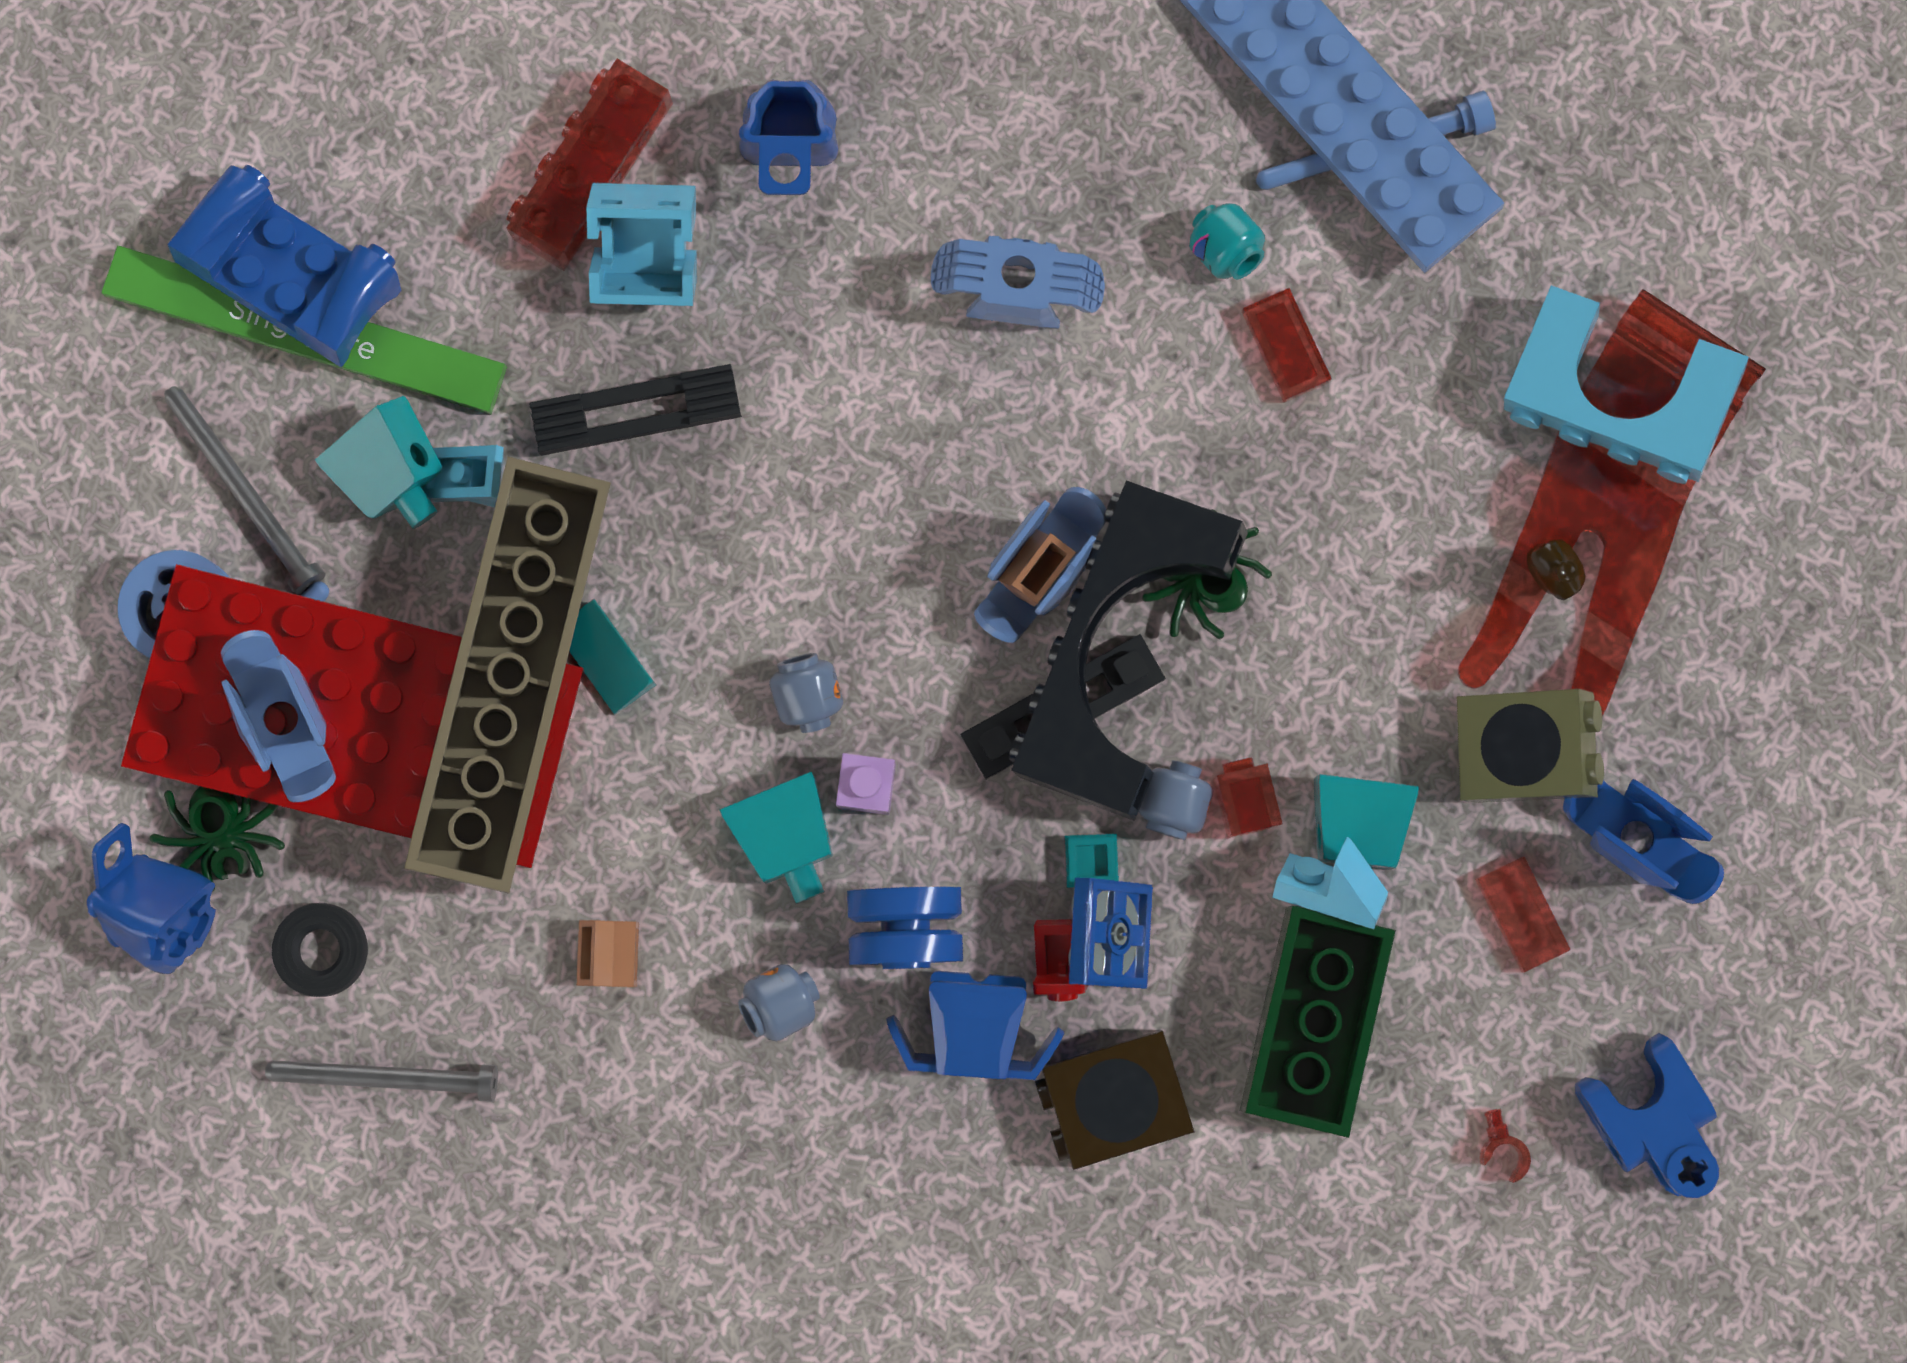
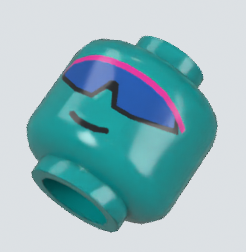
(1227, 241)

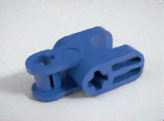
(1662, 1128)

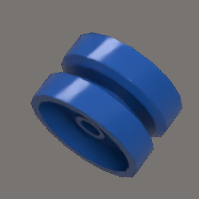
(905, 926)

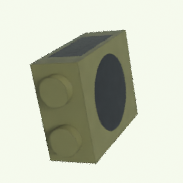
(1529, 746)

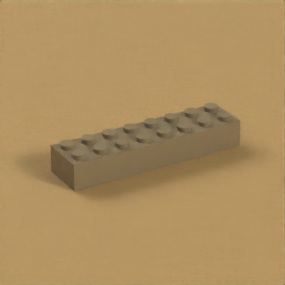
(507, 675)

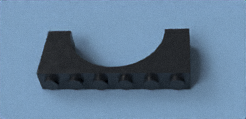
(1145, 541)

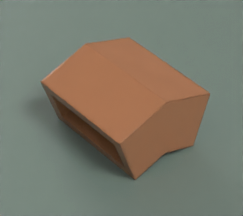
(1044, 571)
(607, 953)

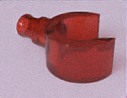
(1499, 1135)

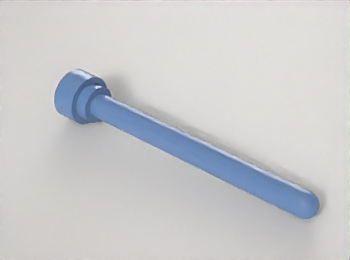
(1471, 115)

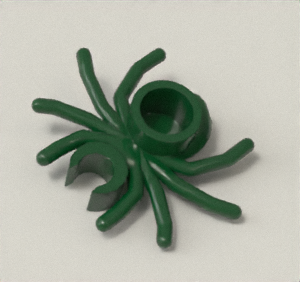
(1214, 592)
(218, 832)

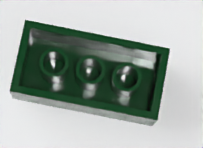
(1317, 1021)

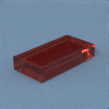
(1286, 345)
(1523, 914)

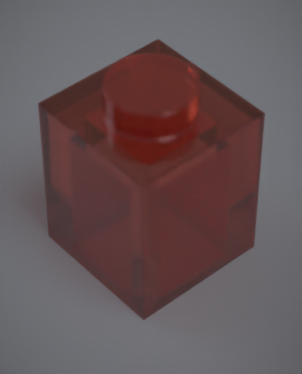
(1246, 798)

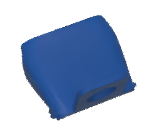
(788, 127)
(149, 905)

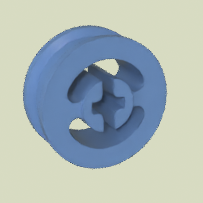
(151, 580)

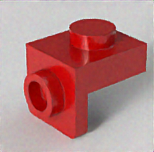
(1052, 960)

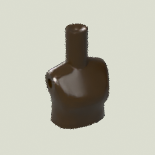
(1556, 568)

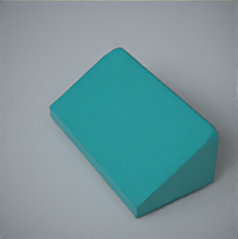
(608, 659)

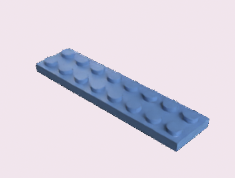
(1355, 120)

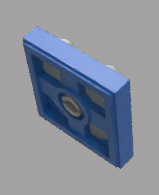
(1110, 933)

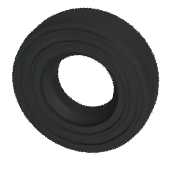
(288, 958)

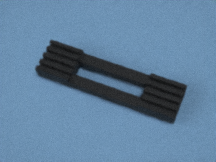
(562, 421)
(1128, 671)

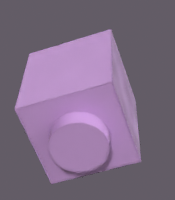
(865, 784)

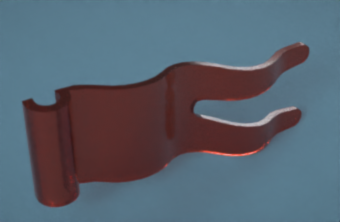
(1619, 502)

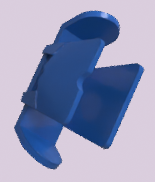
(1669, 860)
(975, 1029)

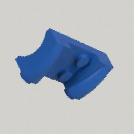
(283, 265)

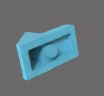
(467, 475)
(1342, 891)

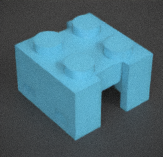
(642, 244)

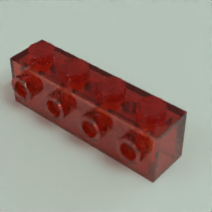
(596, 148)

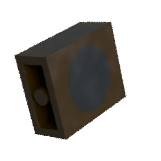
(1114, 1100)

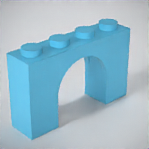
(1673, 438)

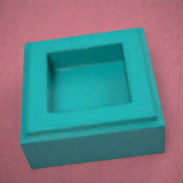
(1091, 857)

